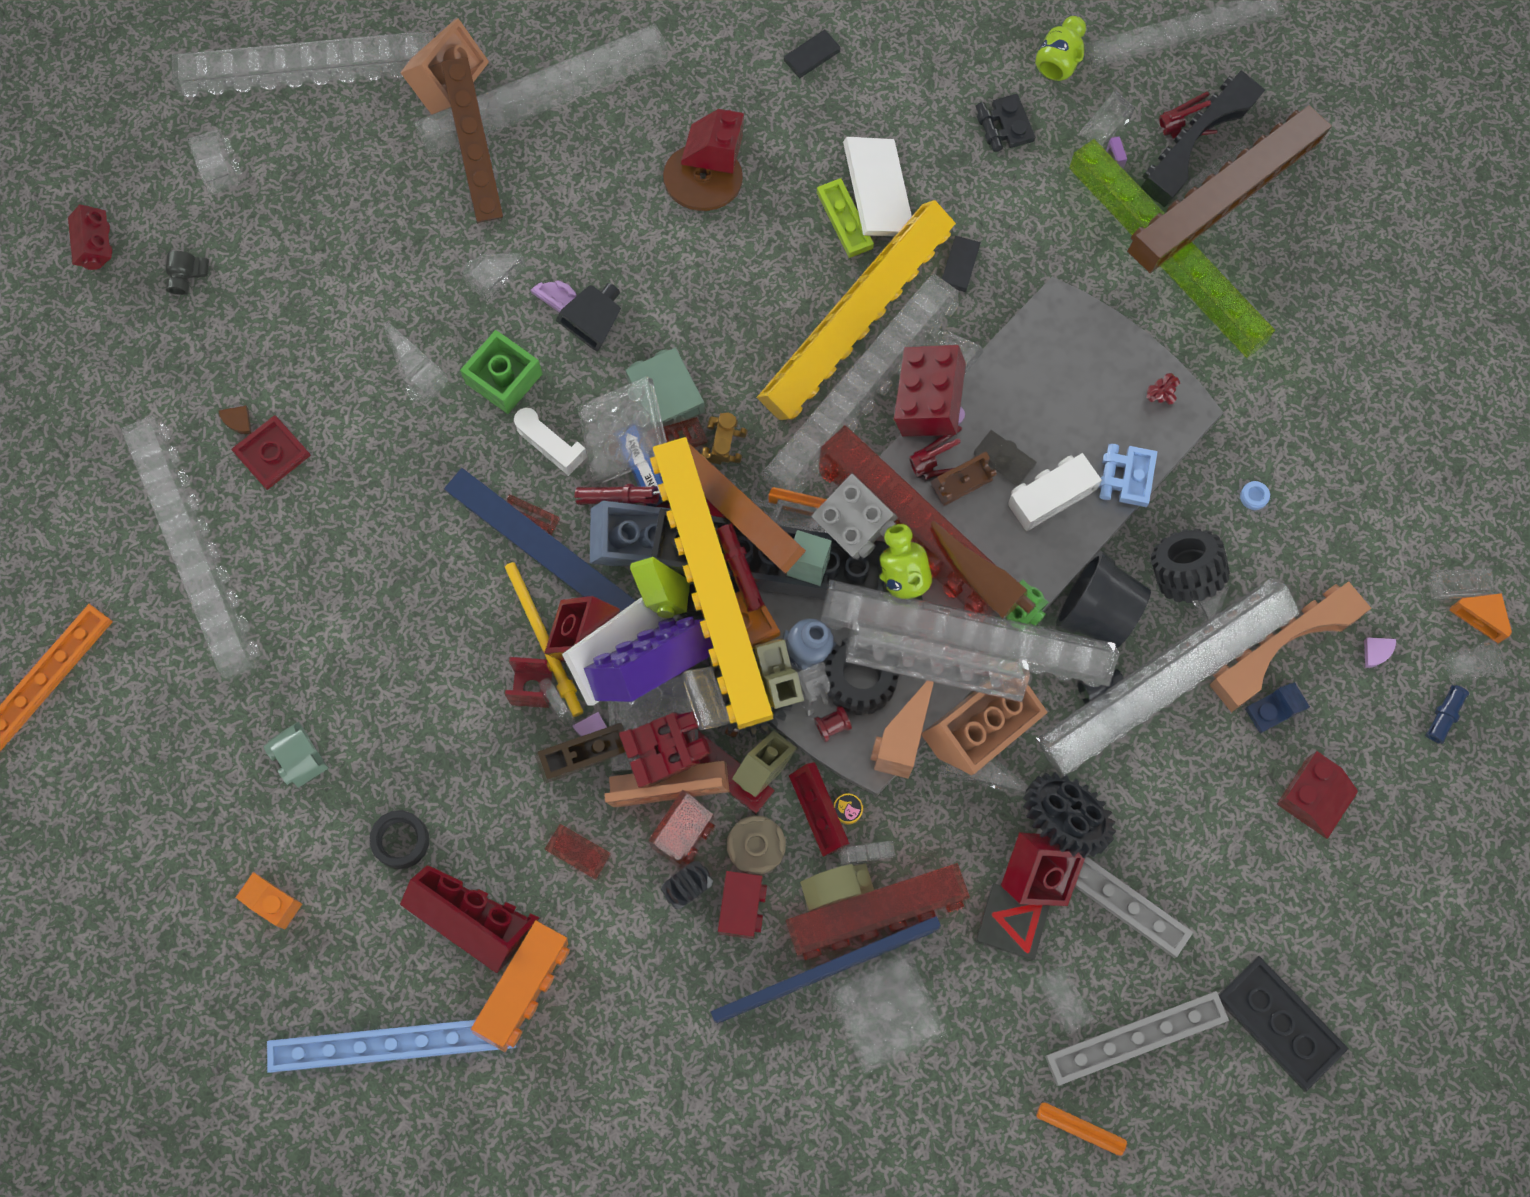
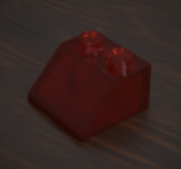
(682, 830)

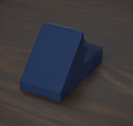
(1277, 707)

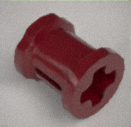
(832, 723)

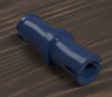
(1447, 714)

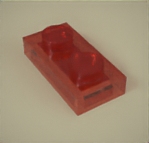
(578, 851)

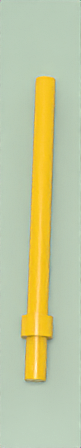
(565, 686)

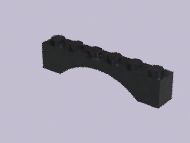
(1172, 172)

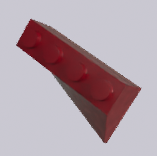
(467, 917)

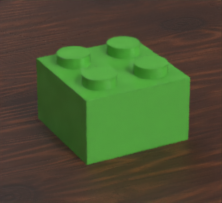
(501, 371)

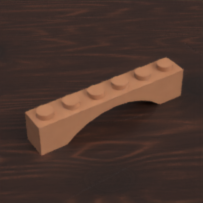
(1245, 679)

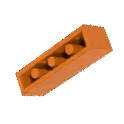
(520, 986)

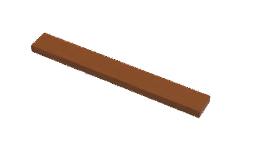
(746, 515)

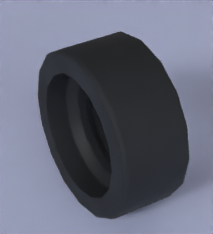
(382, 825)

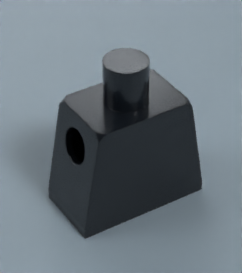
(591, 314)

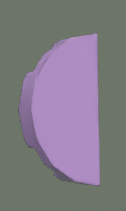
(554, 294)

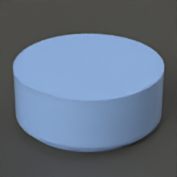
(1255, 495)

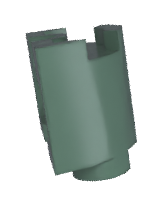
(296, 755)

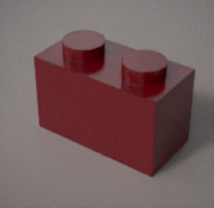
(740, 905)

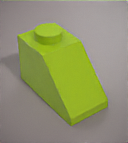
(661, 587)

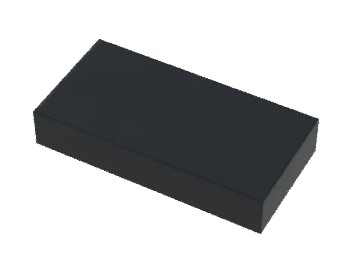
(812, 53)
(961, 262)

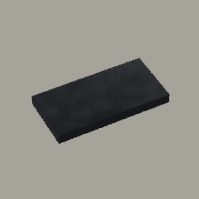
(1282, 1023)

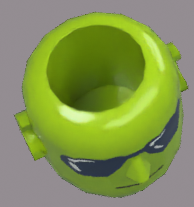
(1062, 49)
(904, 564)

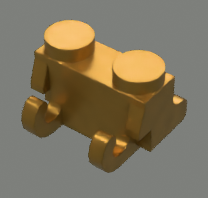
(725, 430)

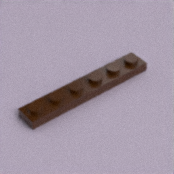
(472, 139)

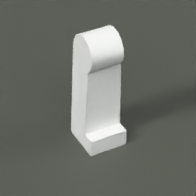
(547, 442)

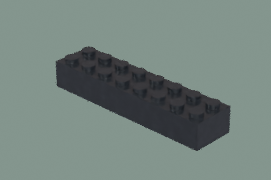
(768, 575)

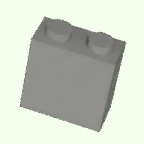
(854, 517)

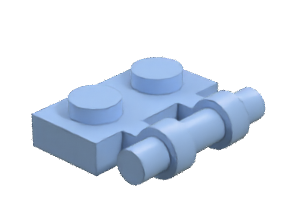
(1137, 475)

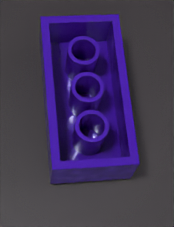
(648, 660)

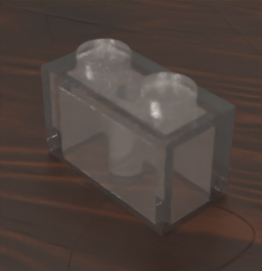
(214, 161)

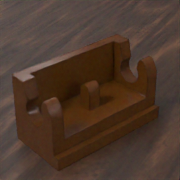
(963, 479)

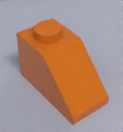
(268, 901)

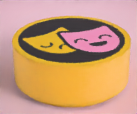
(848, 808)

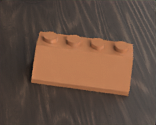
(981, 728)

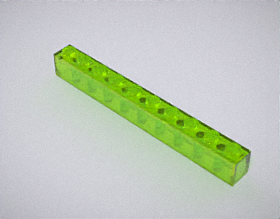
(1188, 267)

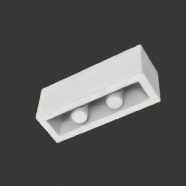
(1053, 491)

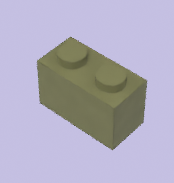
(764, 763)

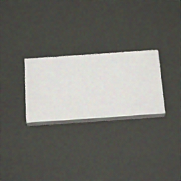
(877, 185)
(604, 639)

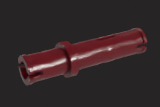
(627, 494)
(736, 558)

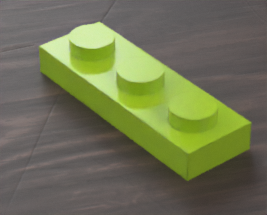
(844, 217)

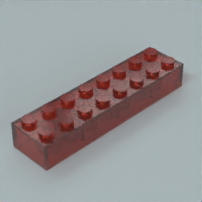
(849, 455)

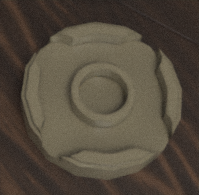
(763, 850)

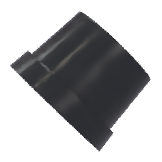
(1104, 602)

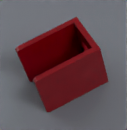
(526, 670)

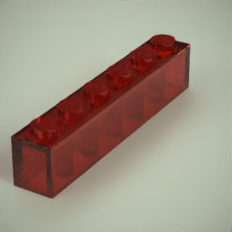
(877, 910)

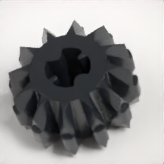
(687, 885)

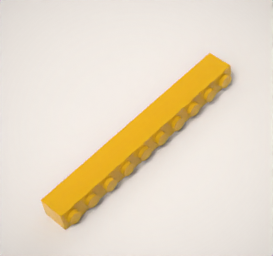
(856, 311)
(712, 584)

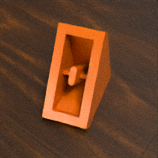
(1485, 614)

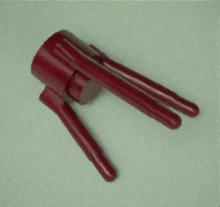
(1175, 119)
(924, 460)

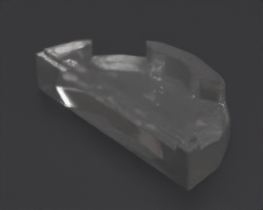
(557, 703)

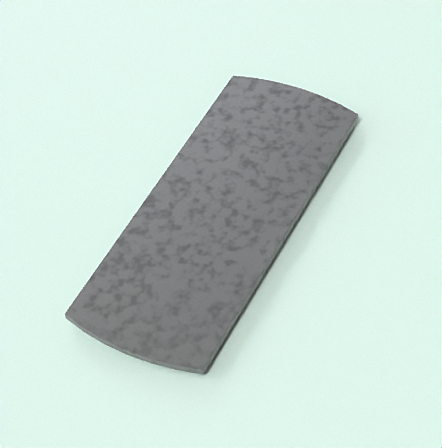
(1057, 385)

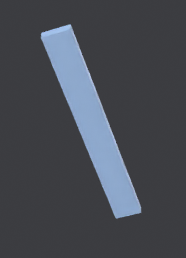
(374, 1046)

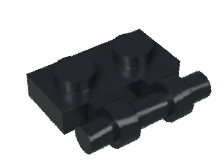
(1012, 119)

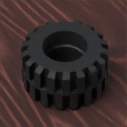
(1190, 565)
(852, 697)

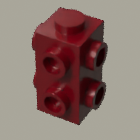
(89, 237)

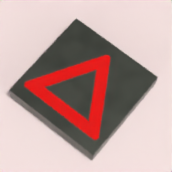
(1011, 925)

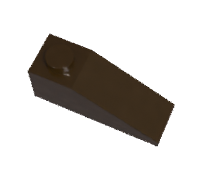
(580, 753)

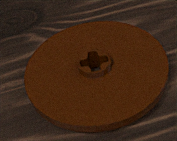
(699, 194)

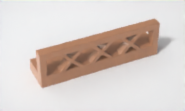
(696, 781)

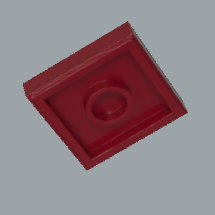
(271, 452)

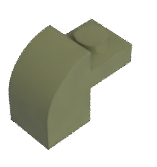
(778, 677)
(836, 885)

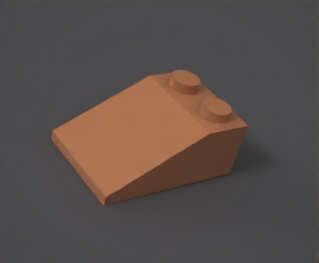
(425, 69)
(898, 746)

